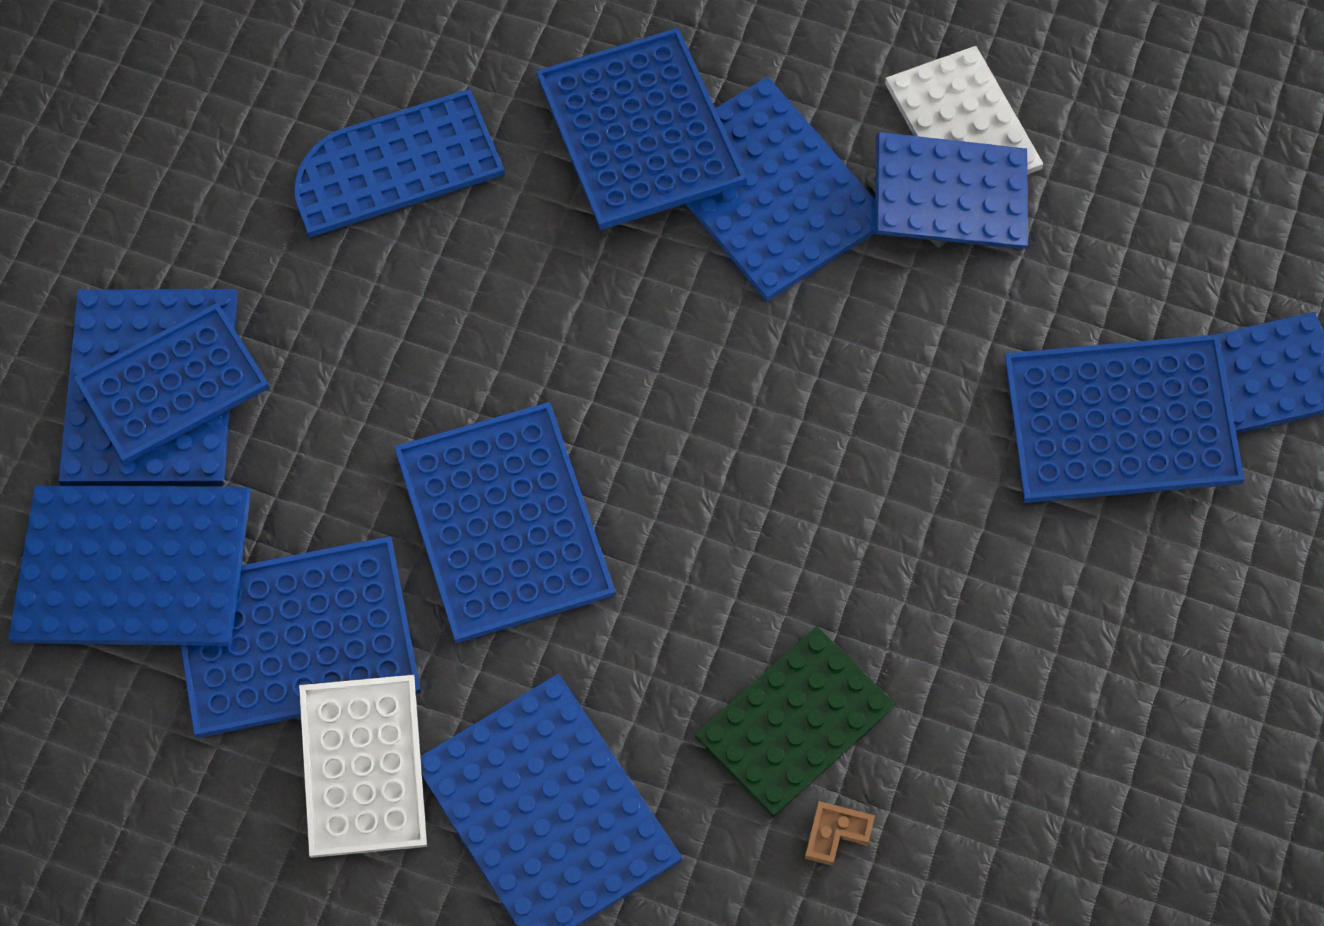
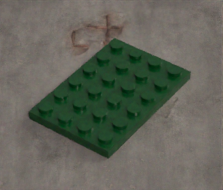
(795, 721)

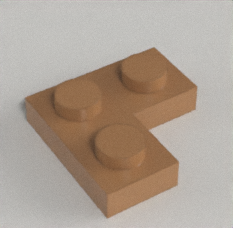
(836, 823)

